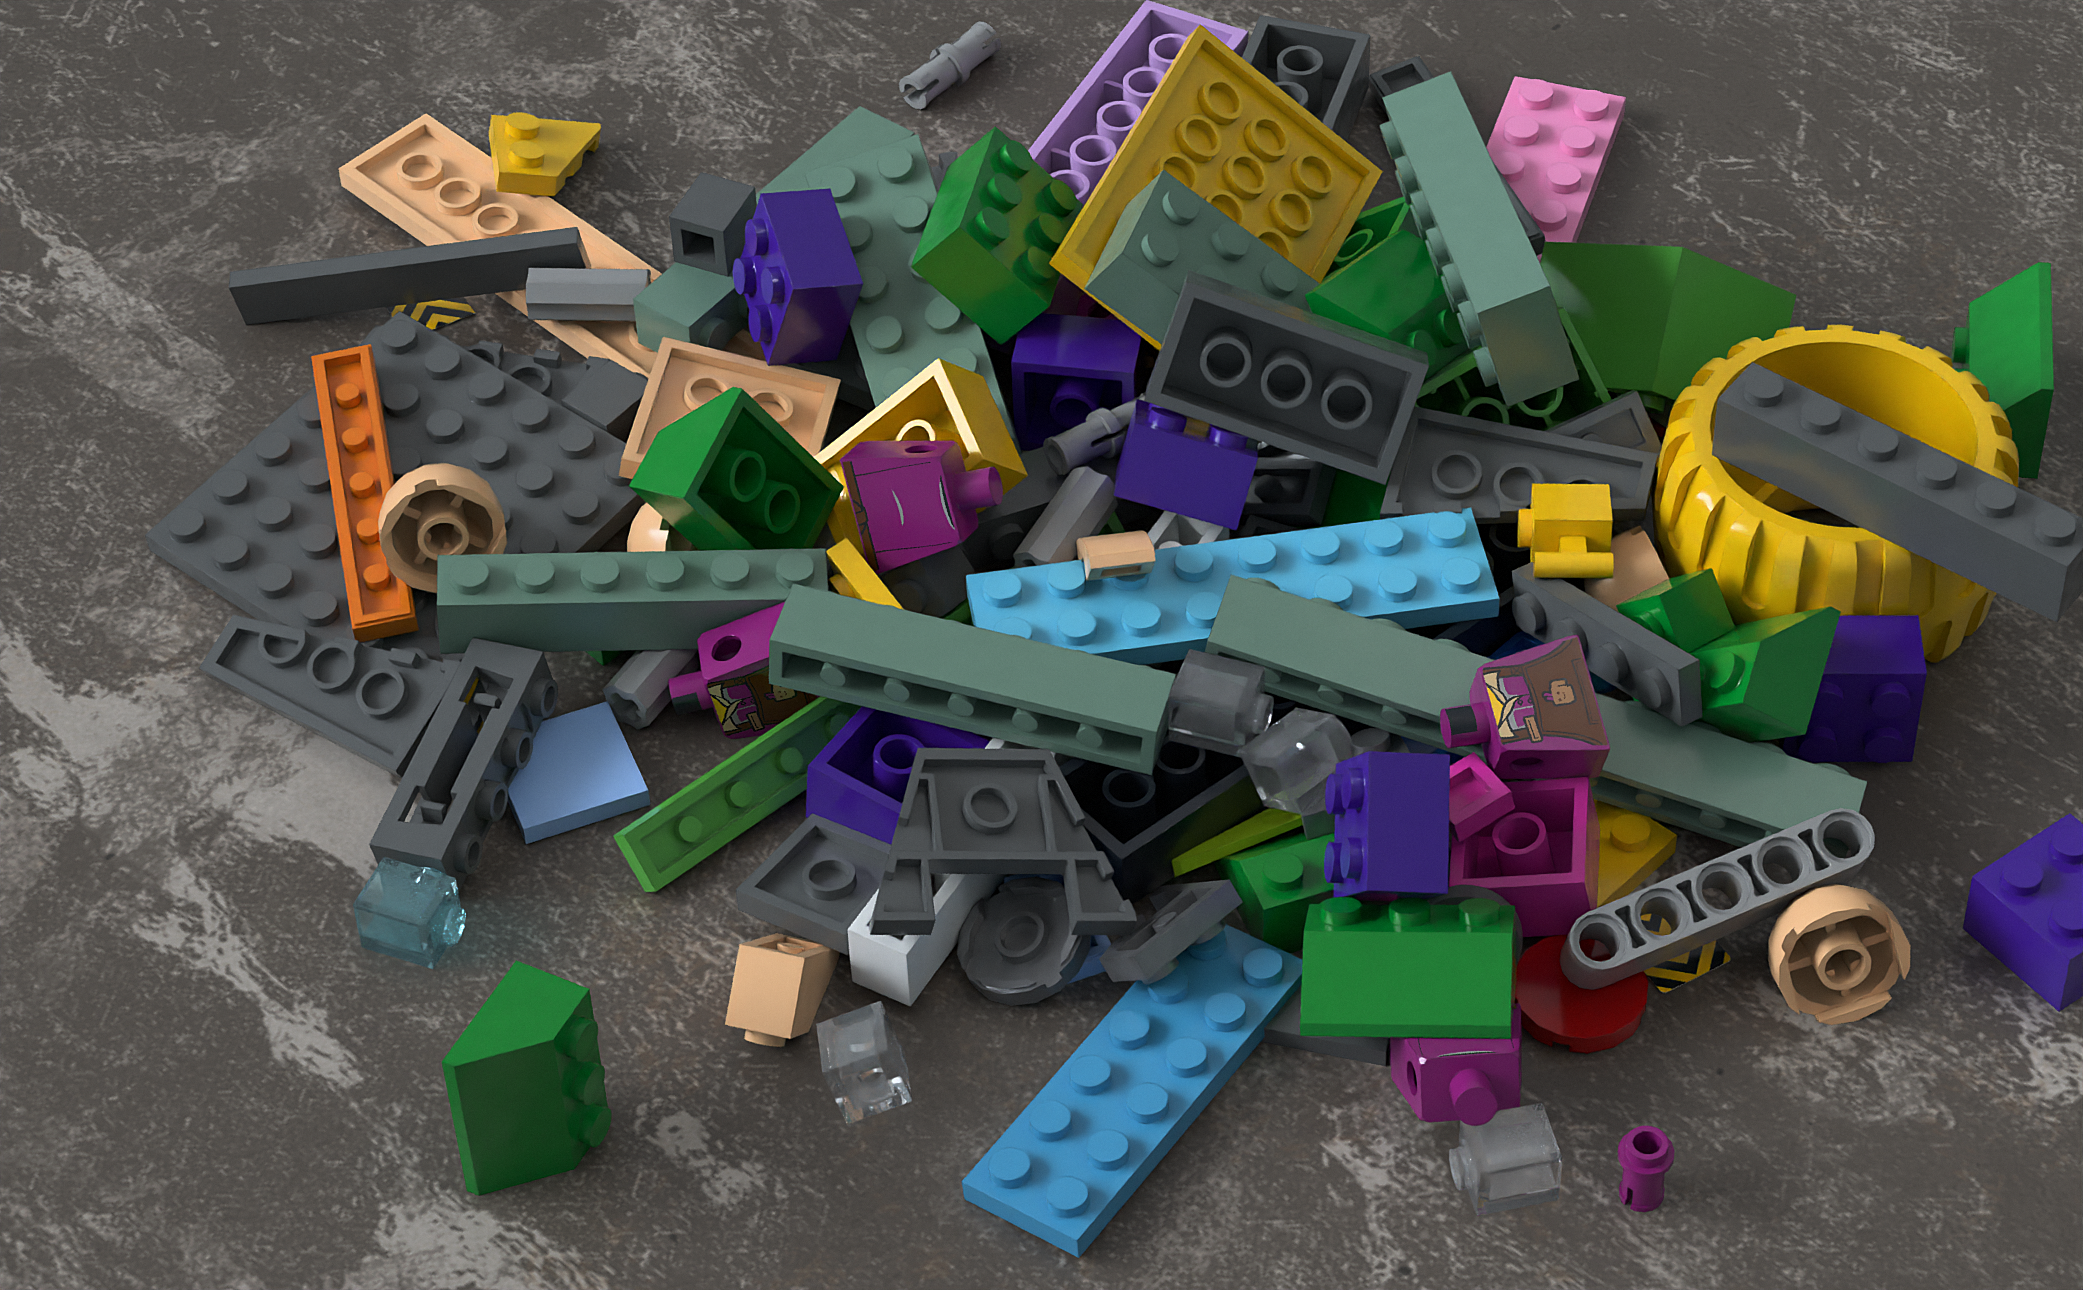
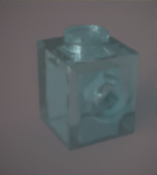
(409, 912)

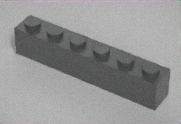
(1902, 490)

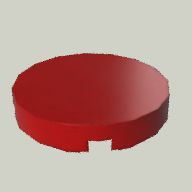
(1574, 1015)

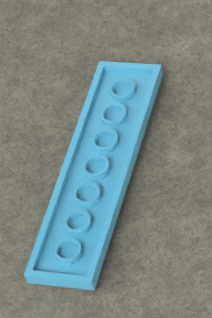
(1393, 569)

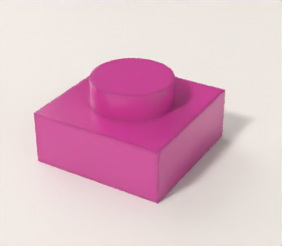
(1475, 797)

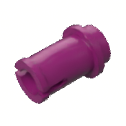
(1645, 1159)

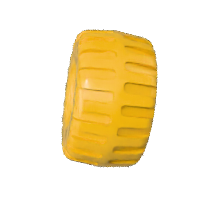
(1783, 565)

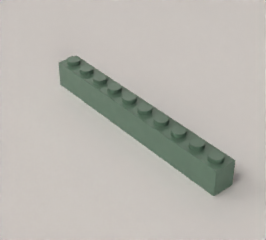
(1403, 681)

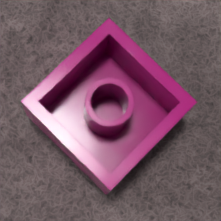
(1538, 855)

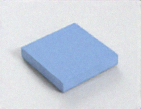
(576, 775)

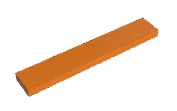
(359, 481)

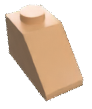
(778, 987)

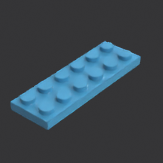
(1132, 1090)

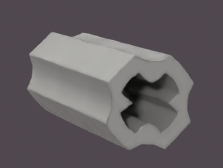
(584, 293)
(1073, 513)
(642, 685)

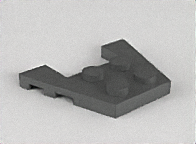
(993, 817)

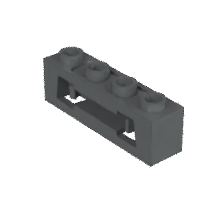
(468, 766)

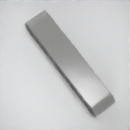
(1693, 919)

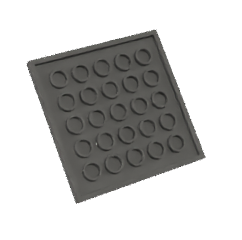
(267, 517)

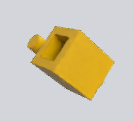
(1568, 531)

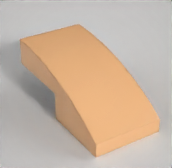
(1116, 555)

